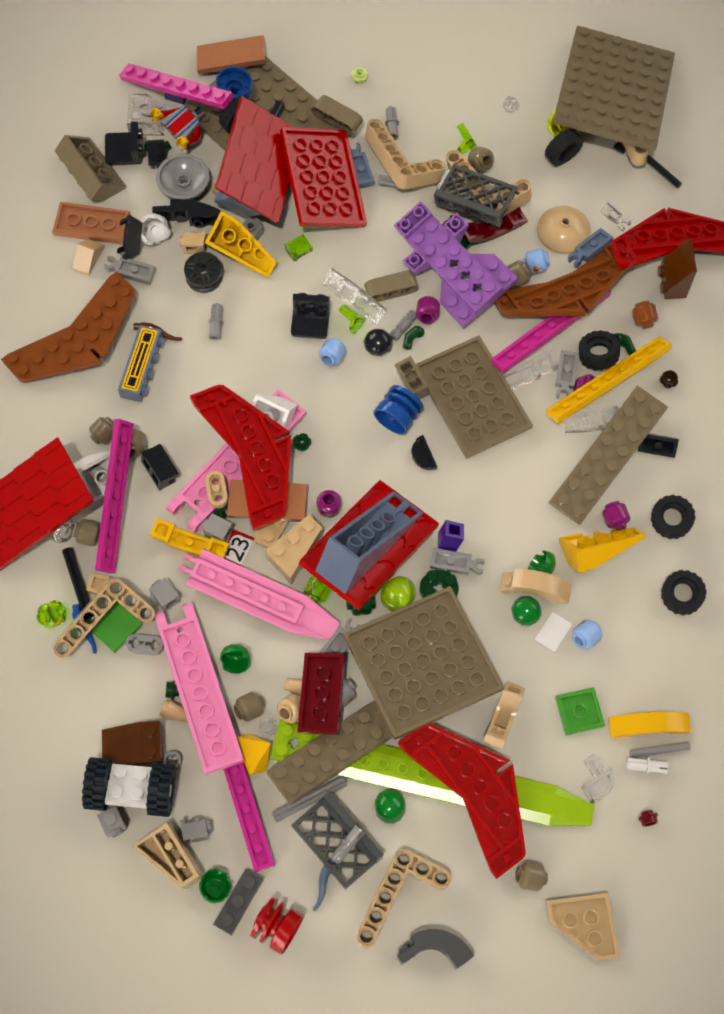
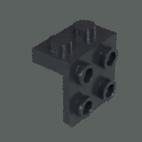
(124, 146)
(310, 315)

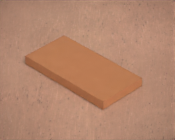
(236, 53)
(90, 223)
(295, 501)

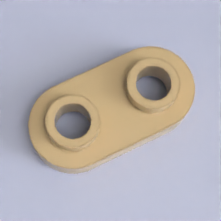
(216, 491)

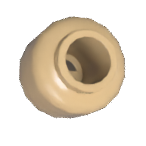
(289, 708)

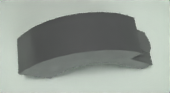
(440, 940)

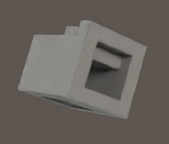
(254, 226)
(195, 830)

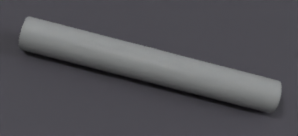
(659, 749)

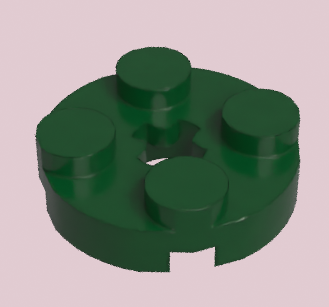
(436, 578)

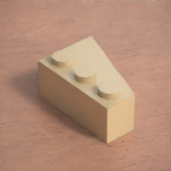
(170, 855)

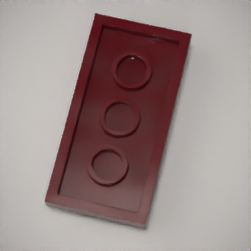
(321, 693)

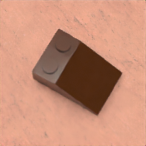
(678, 271)
(134, 744)

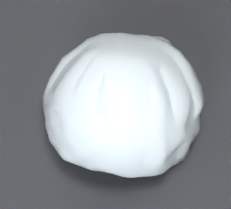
(154, 229)

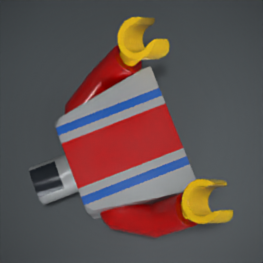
(181, 124)

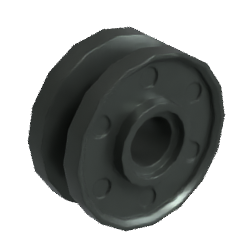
(203, 262)

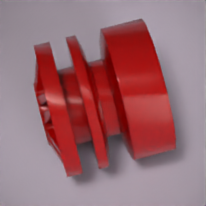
(276, 925)

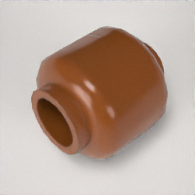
(645, 314)

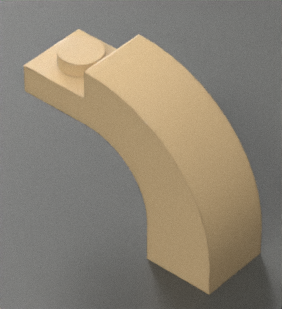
(537, 583)
(504, 715)

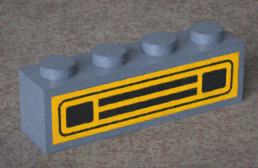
(141, 363)

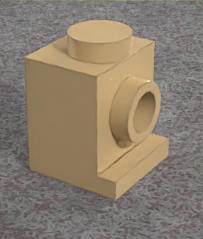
(193, 242)

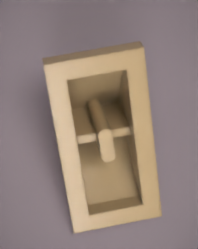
(87, 256)

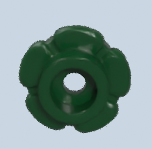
(301, 446)
(171, 690)

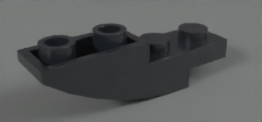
(197, 213)

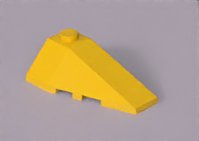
(238, 243)
(592, 551)

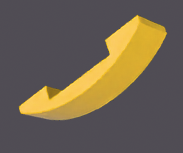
(186, 541)
(649, 723)

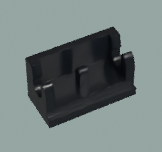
(132, 237)
(159, 466)

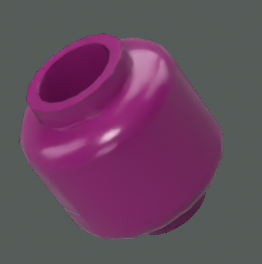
(427, 309)
(328, 503)
(616, 515)

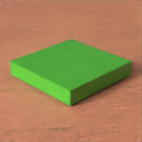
(116, 627)
(579, 711)

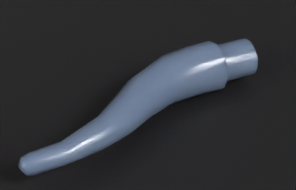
(323, 878)

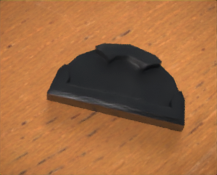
(422, 455)

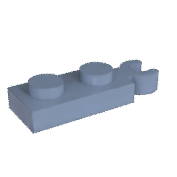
(362, 167)
(590, 247)

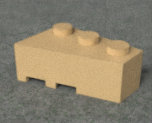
(292, 546)

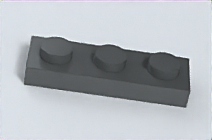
(238, 902)

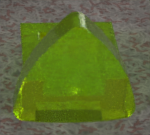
(468, 144)
(298, 247)
(356, 319)

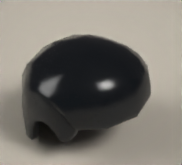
(378, 342)

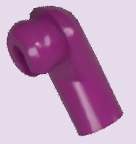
(582, 381)

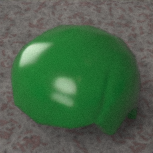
(543, 563)
(526, 610)
(235, 658)
(390, 806)
(215, 886)

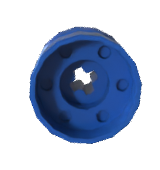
(235, 80)
(398, 409)

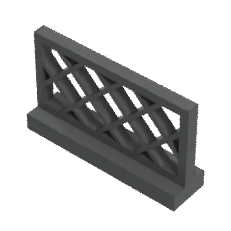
(466, 205)
(346, 823)

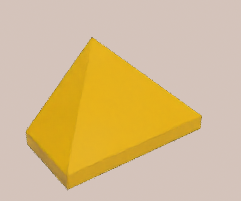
(254, 752)

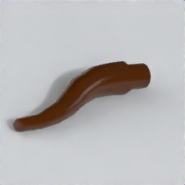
(165, 334)

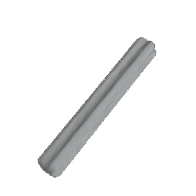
(314, 796)

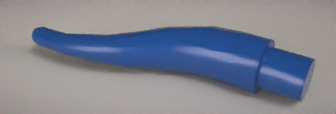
(76, 610)

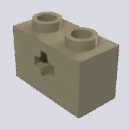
(412, 377)

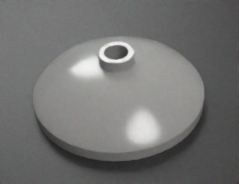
(179, 170)

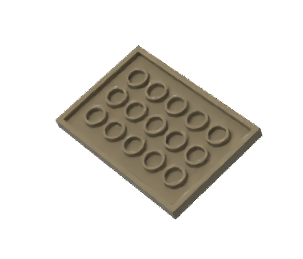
(473, 397)

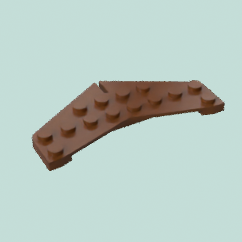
(565, 294)
(74, 346)

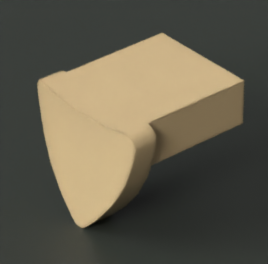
(97, 581)

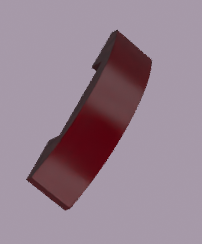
(485, 231)

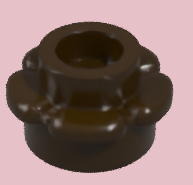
(669, 375)

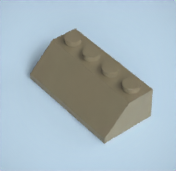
(89, 167)

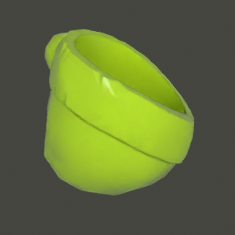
(397, 593)

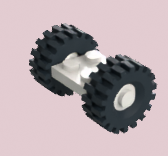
(129, 786)

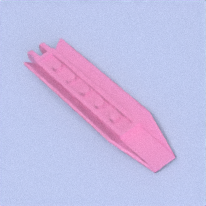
(259, 596)

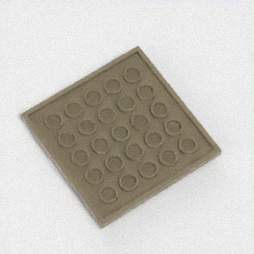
(423, 662)

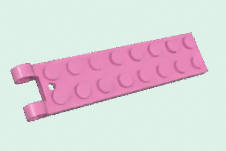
(228, 464)
(200, 692)

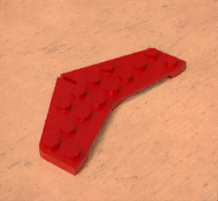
(663, 234)
(253, 439)
(487, 796)

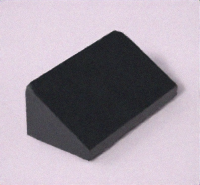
(659, 445)

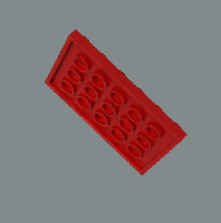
(323, 177)

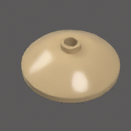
(559, 236)

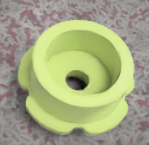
(359, 78)

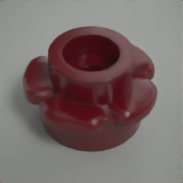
(648, 818)

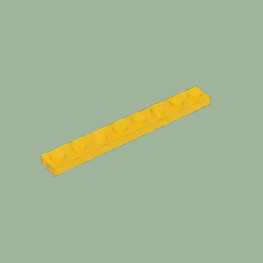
(608, 379)

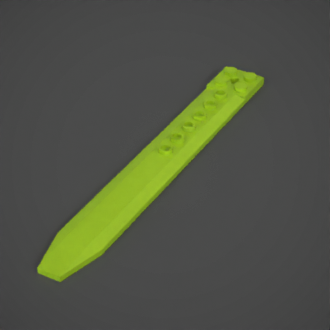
(395, 770)

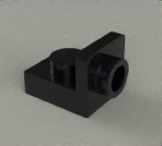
(155, 152)

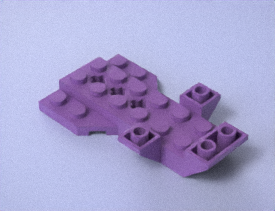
(439, 249)

